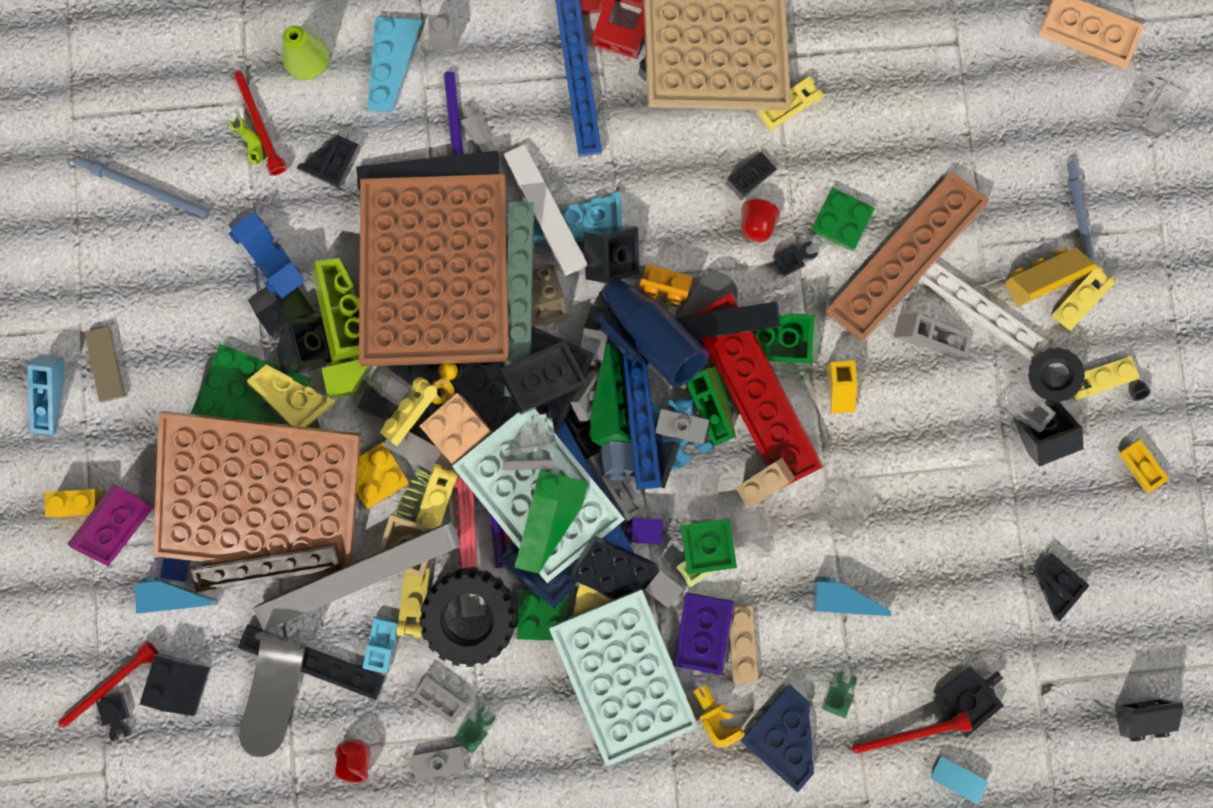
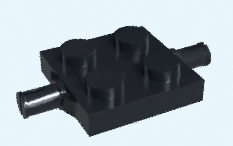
(969, 693)

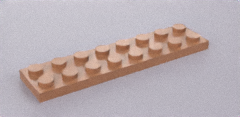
(907, 257)

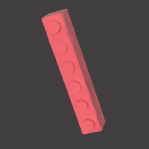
(466, 525)

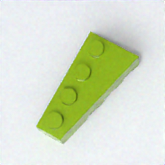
(338, 308)

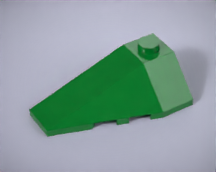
(793, 341)
(609, 408)
(551, 513)

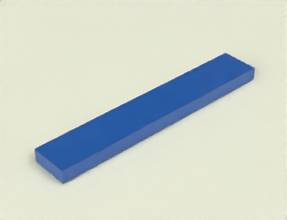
(641, 424)

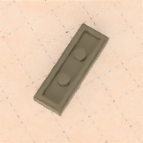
(105, 364)

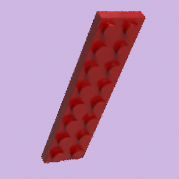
(760, 398)

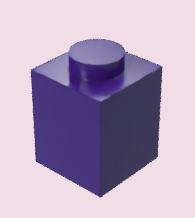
(645, 531)

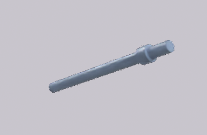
(100, 169)
(1075, 187)

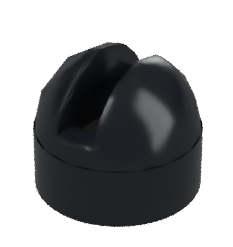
(1139, 390)

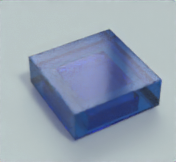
(175, 569)

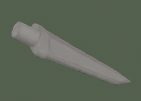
(478, 130)

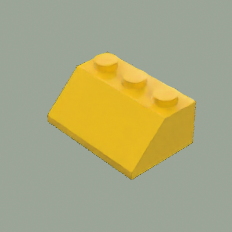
(1048, 275)

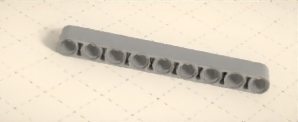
(357, 575)

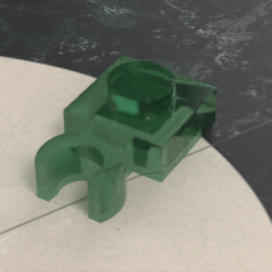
(837, 698)
(472, 732)

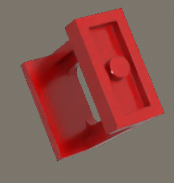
(617, 38)

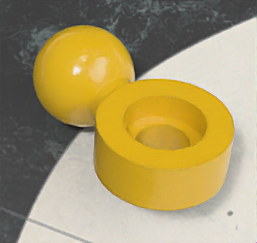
(447, 372)

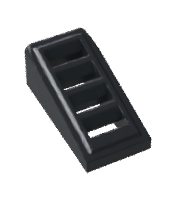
(743, 192)

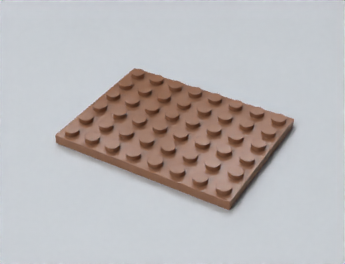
(433, 270)
(252, 488)

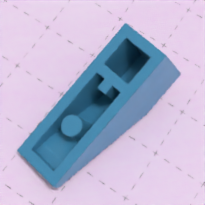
(45, 393)
(165, 596)
(840, 598)

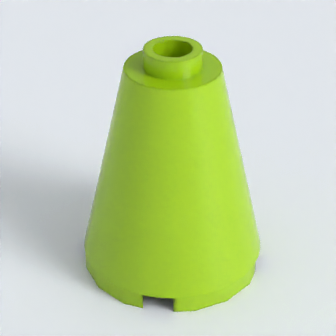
(303, 53)

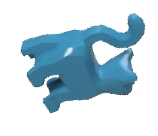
(686, 407)

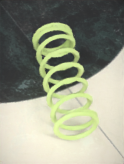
(419, 472)

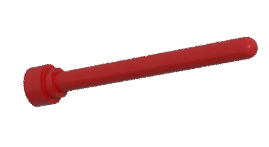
(275, 164)
(143, 655)
(959, 722)

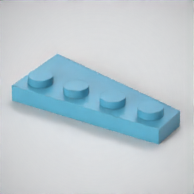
(391, 52)
(588, 216)

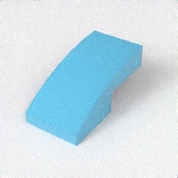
(380, 644)
(959, 780)

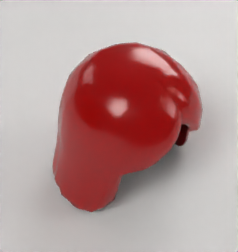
(759, 220)
(352, 761)

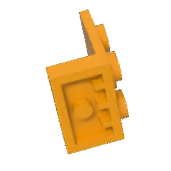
(665, 285)

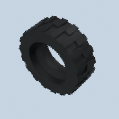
(1061, 356)

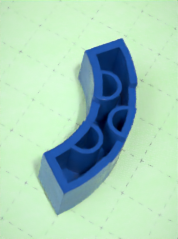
(270, 258)

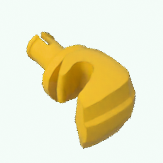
(711, 718)

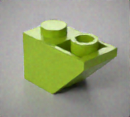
(343, 378)

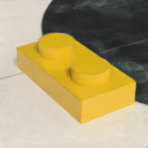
(1143, 466)

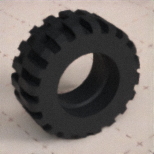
(456, 648)

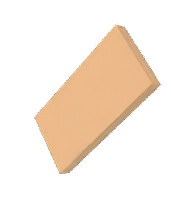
(1091, 30)

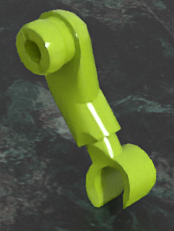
(254, 144)

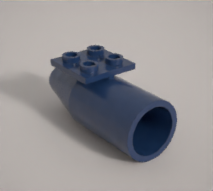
(649, 329)

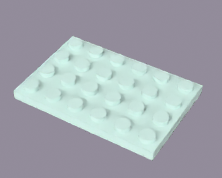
(510, 492)
(623, 677)

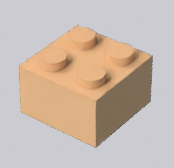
(456, 428)

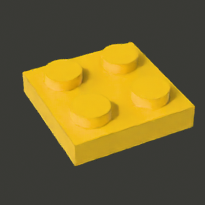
(379, 476)

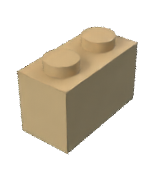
(765, 483)

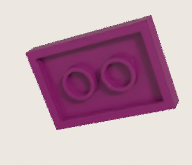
(110, 525)

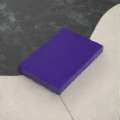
(704, 633)

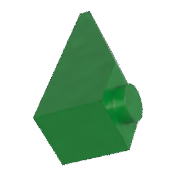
(713, 404)

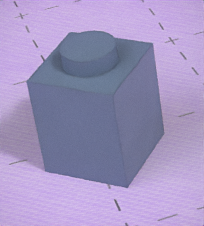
(616, 460)

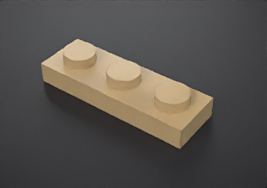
(743, 645)

